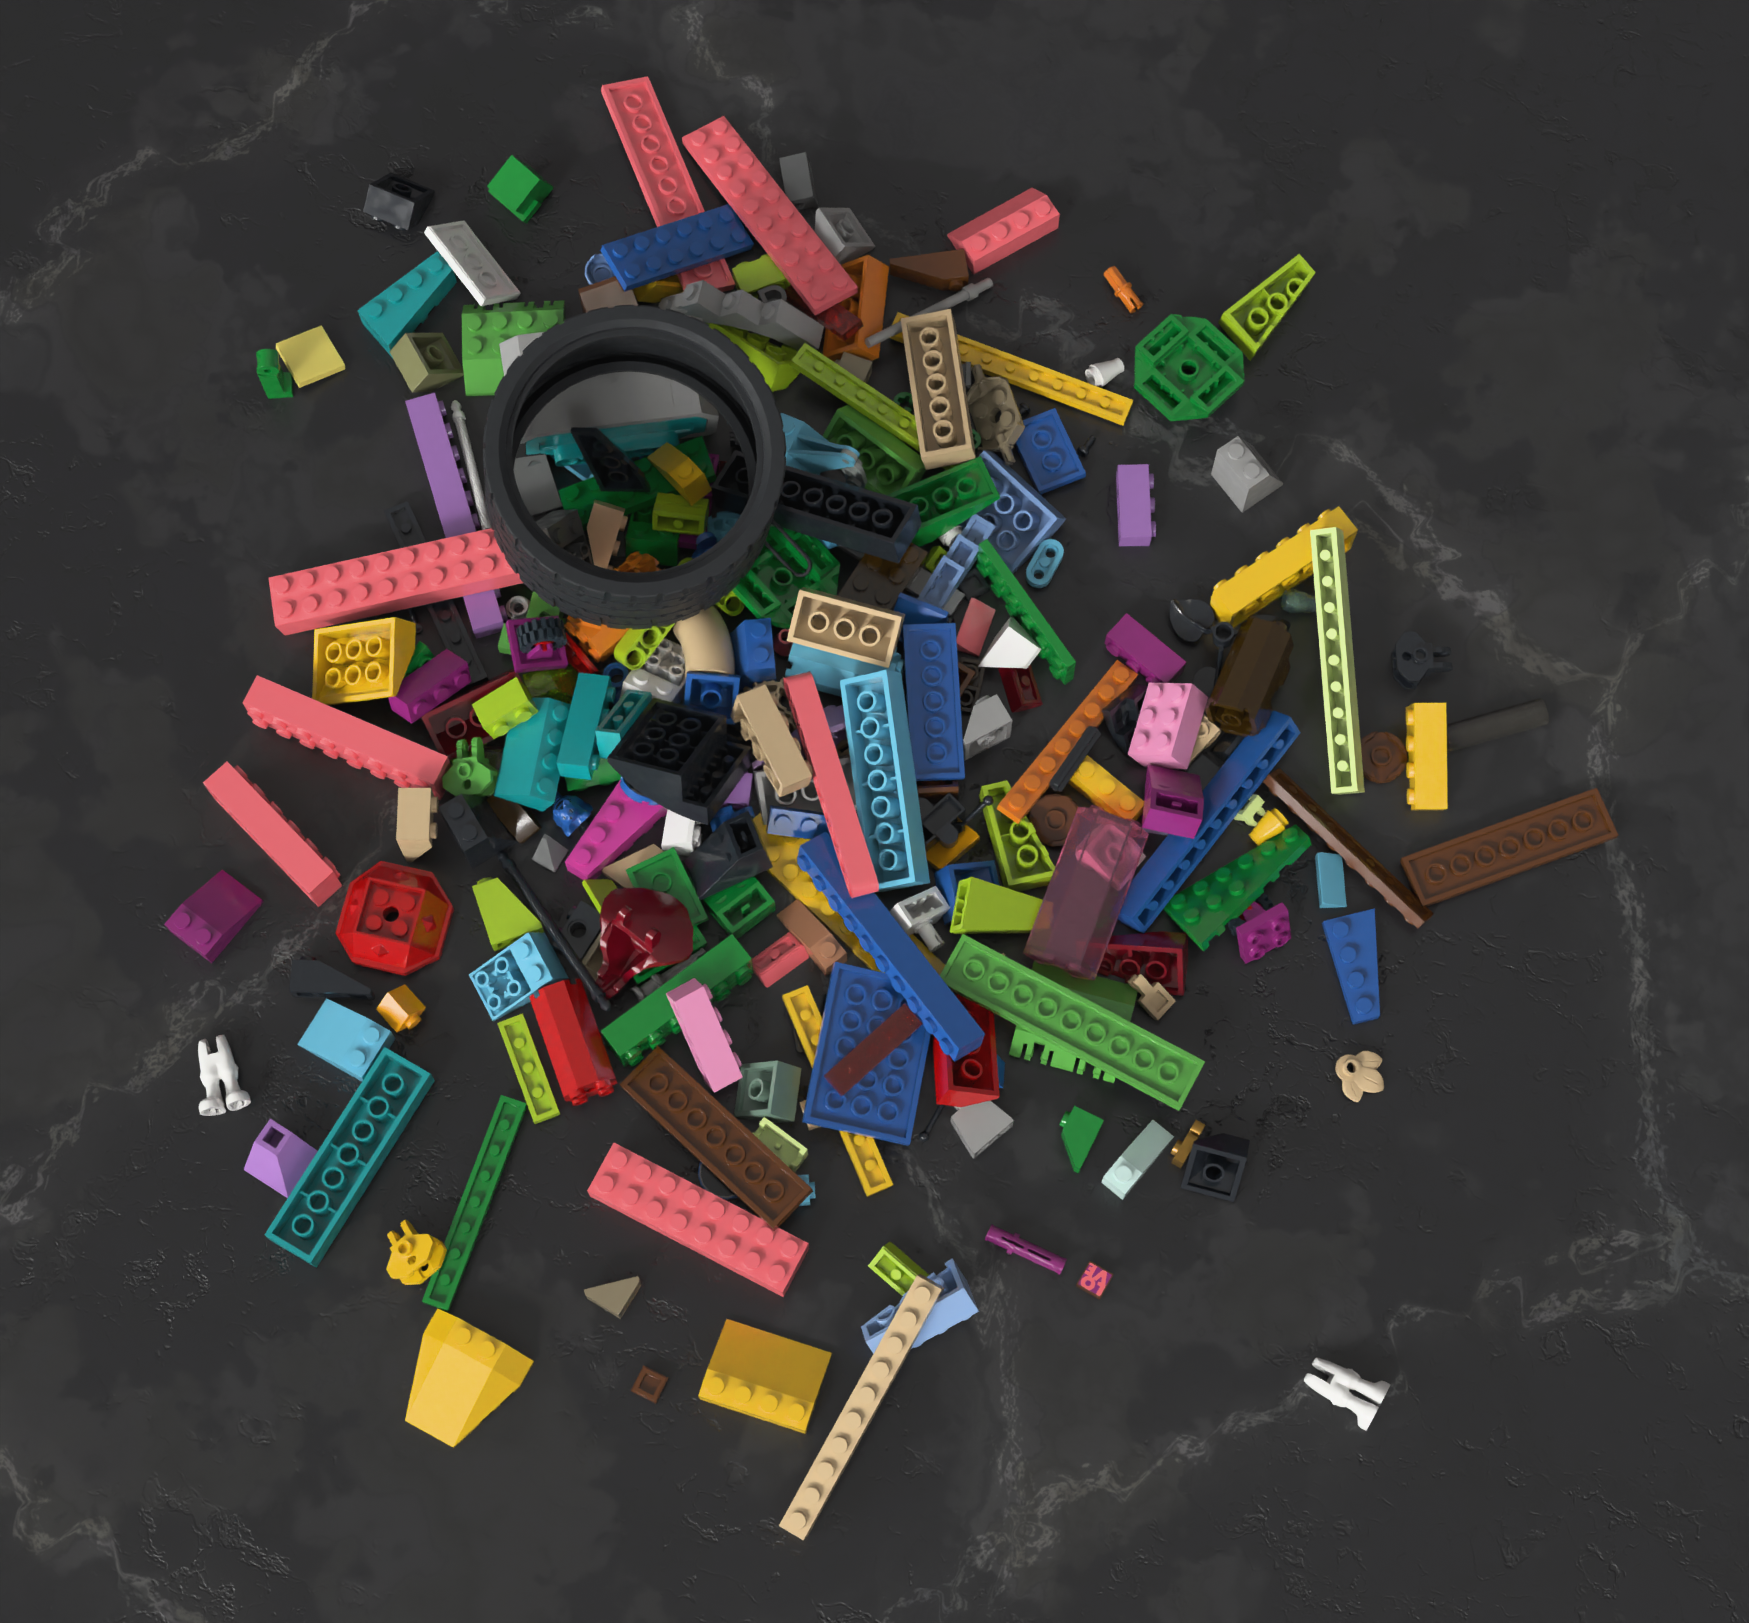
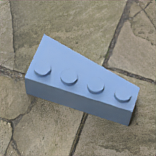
(952, 1307)

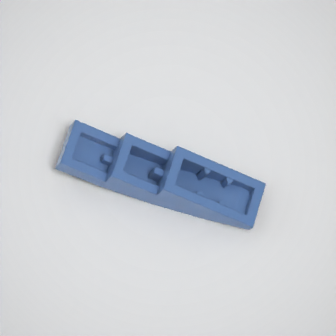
(956, 563)

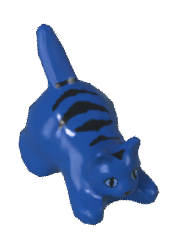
(570, 812)

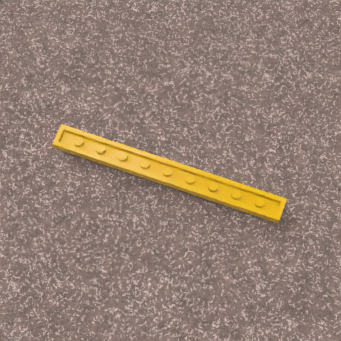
(1041, 379)

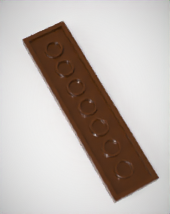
(1509, 847)
(716, 1138)

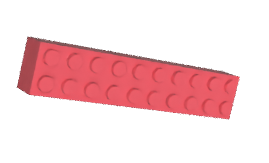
(389, 582)

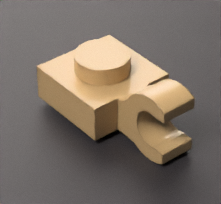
(1154, 997)

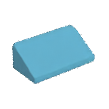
(1330, 880)

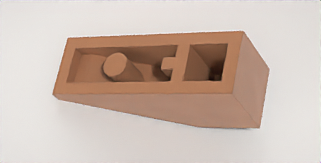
(815, 938)

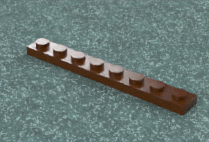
(1351, 850)

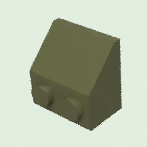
(426, 361)

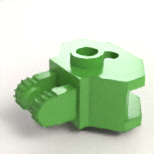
(470, 774)

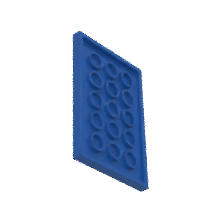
(888, 1096)

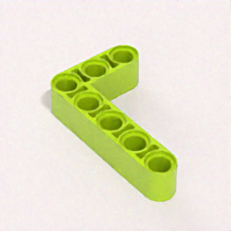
(643, 648)

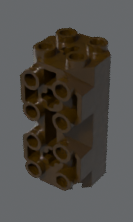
(1250, 677)

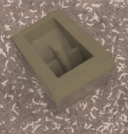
(614, 1296)

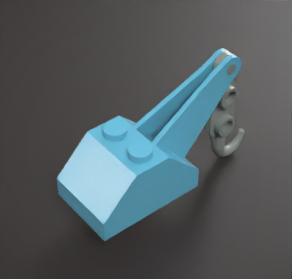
(815, 454)

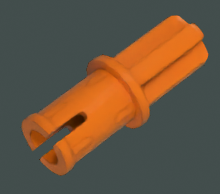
(1123, 289)

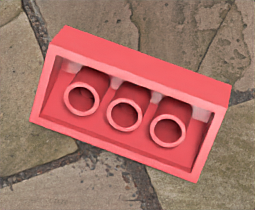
(1005, 229)

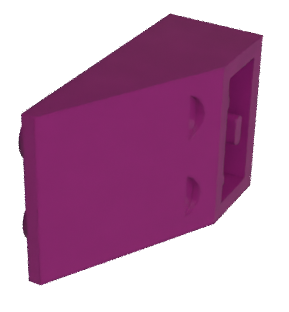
(1172, 801)

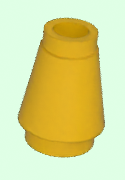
(1269, 826)

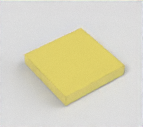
(310, 356)

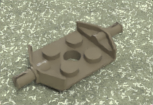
(984, 401)

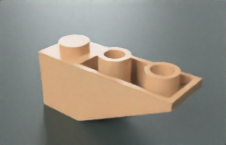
(603, 530)

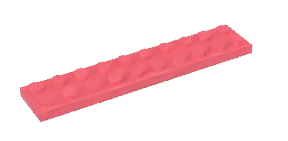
(659, 166)
(769, 215)

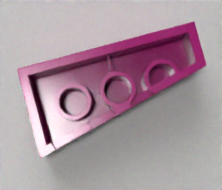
(612, 833)

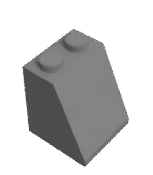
(1243, 473)

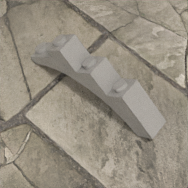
(743, 311)

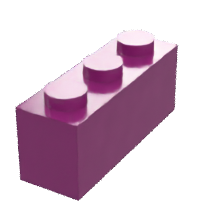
(1144, 652)
(430, 685)

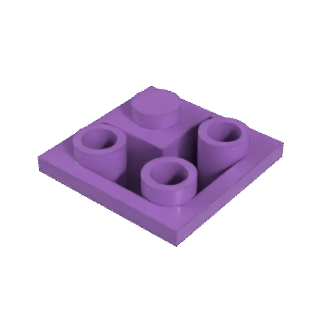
(279, 1158)

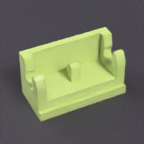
(781, 1144)

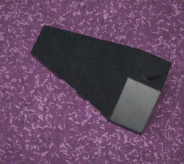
(608, 462)

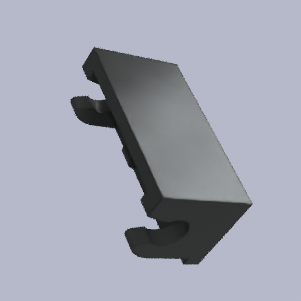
(799, 181)

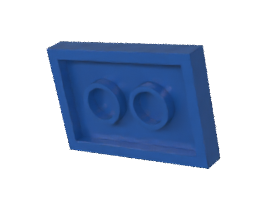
(1048, 452)

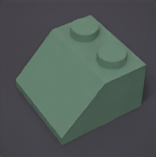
(768, 1091)

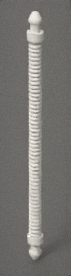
(459, 420)

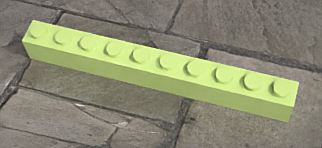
(1337, 661)

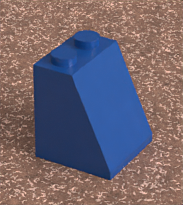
(753, 652)

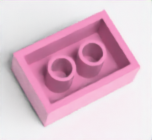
(1168, 725)

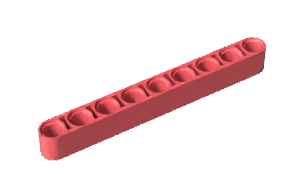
(831, 785)

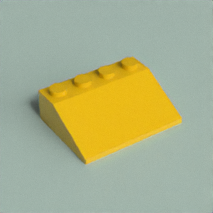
(361, 660)
(765, 1376)

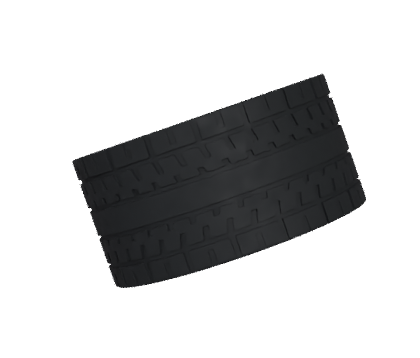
(651, 343)

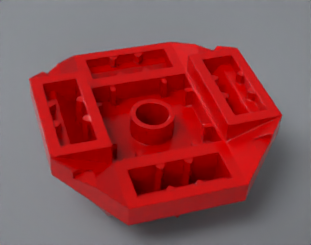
(413, 937)

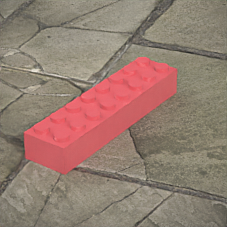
(345, 737)
(698, 1219)

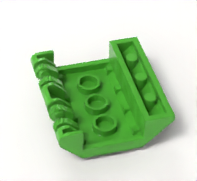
(486, 329)
(1107, 993)

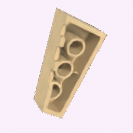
(772, 740)

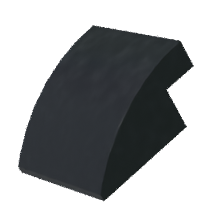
(681, 759)

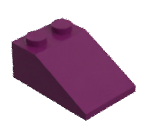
(213, 915)

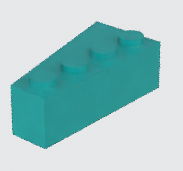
(407, 301)

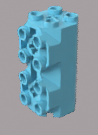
(831, 668)

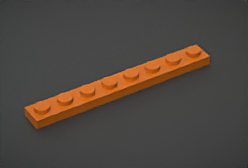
(1041, 771)

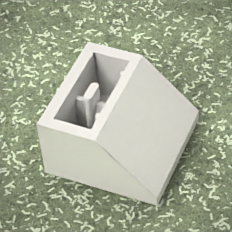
(681, 834)

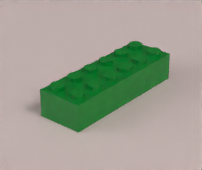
(654, 1018)

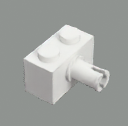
(920, 913)

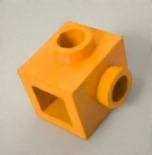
(401, 1008)

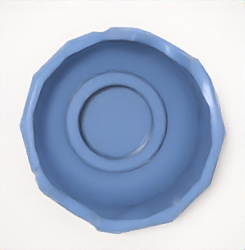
(597, 269)

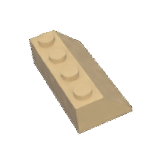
(845, 627)

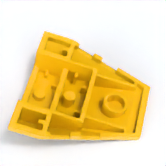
(461, 1378)

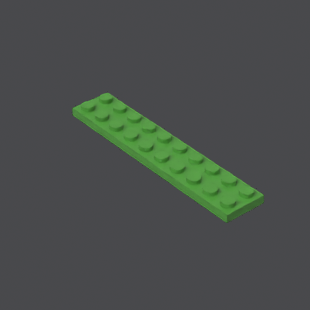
(1071, 1022)

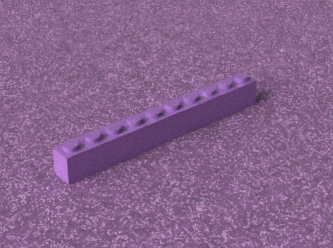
(452, 500)

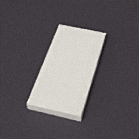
(472, 263)

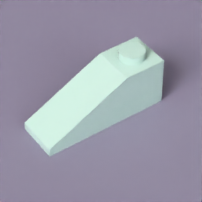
(1137, 1159)

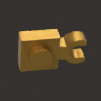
(1183, 1148)

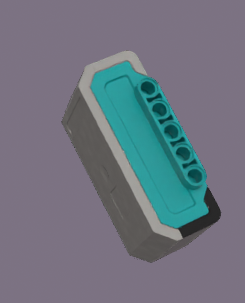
(628, 407)

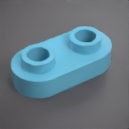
(1044, 565)

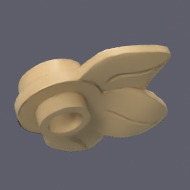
(1364, 1074)

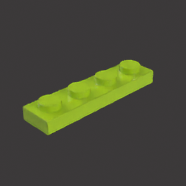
(528, 1068)

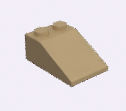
(415, 821)

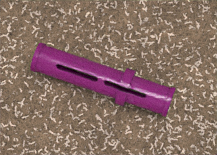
(996, 1234)

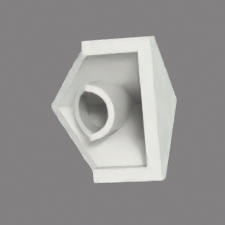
(1011, 648)

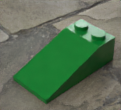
(949, 498)

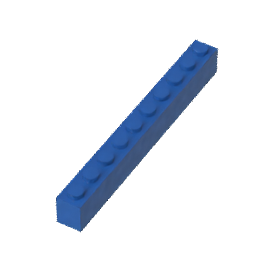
(1222, 801)
(893, 952)

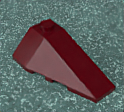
(1154, 955)

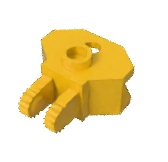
(413, 1253)

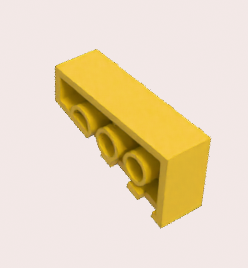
(1427, 756)

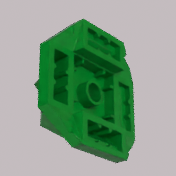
(1191, 345)
(777, 600)

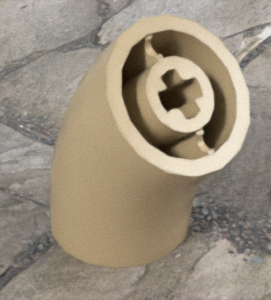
(706, 643)

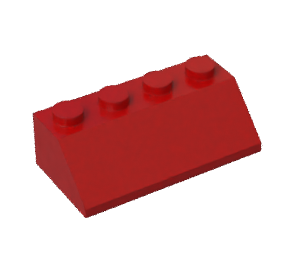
(975, 1075)

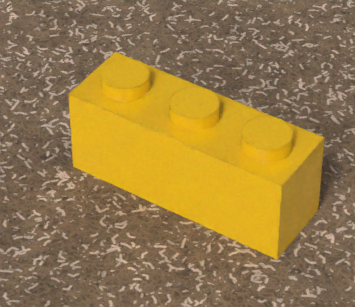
(1106, 791)

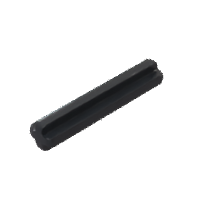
(1075, 758)

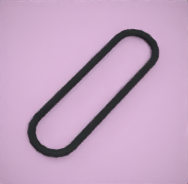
(796, 546)

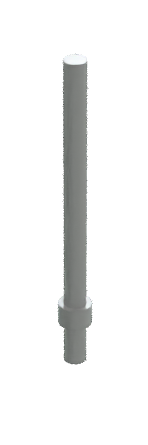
(967, 293)

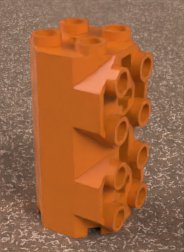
(601, 640)

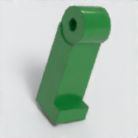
(273, 379)

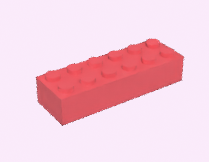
(269, 829)

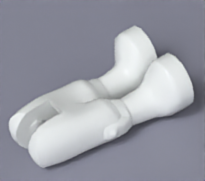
(213, 1069)
(1338, 1387)

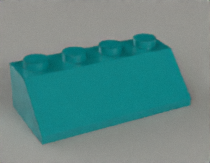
(530, 757)

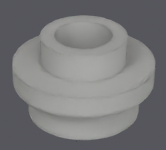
(515, 602)

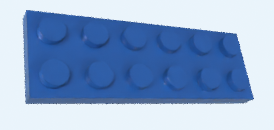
(676, 247)
(933, 701)

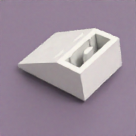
(661, 674)

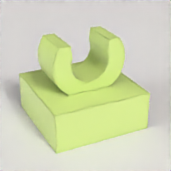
(1251, 807)

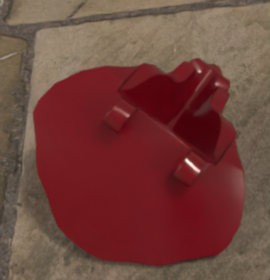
(640, 932)

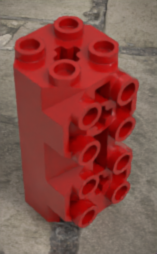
(573, 1041)

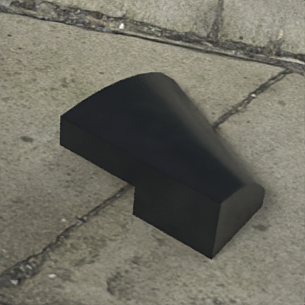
(1122, 715)

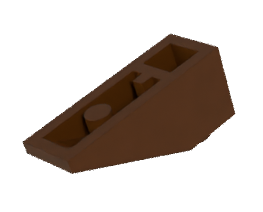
(937, 270)

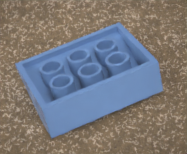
(1020, 514)

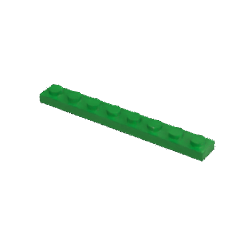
(475, 1202)

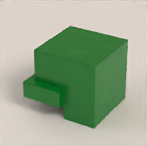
(519, 188)

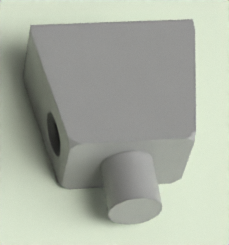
(980, 1125)

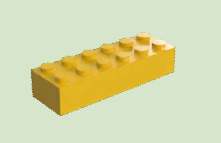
(1274, 571)

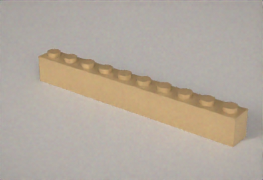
(861, 1406)

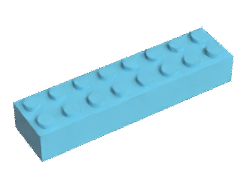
(885, 778)

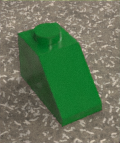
(1079, 1135)

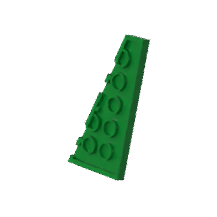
(1229, 891)

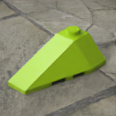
(769, 358)

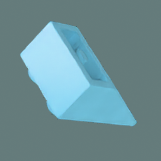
(517, 973)

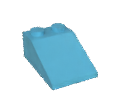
(346, 1039)

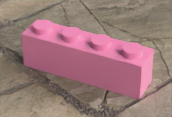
(704, 1034)

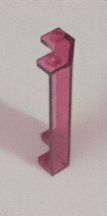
(1086, 892)

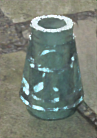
(1298, 602)

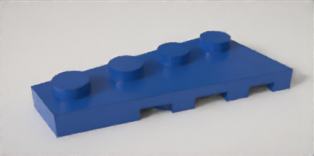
(1355, 959)

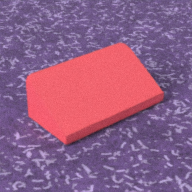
(974, 627)
(779, 959)

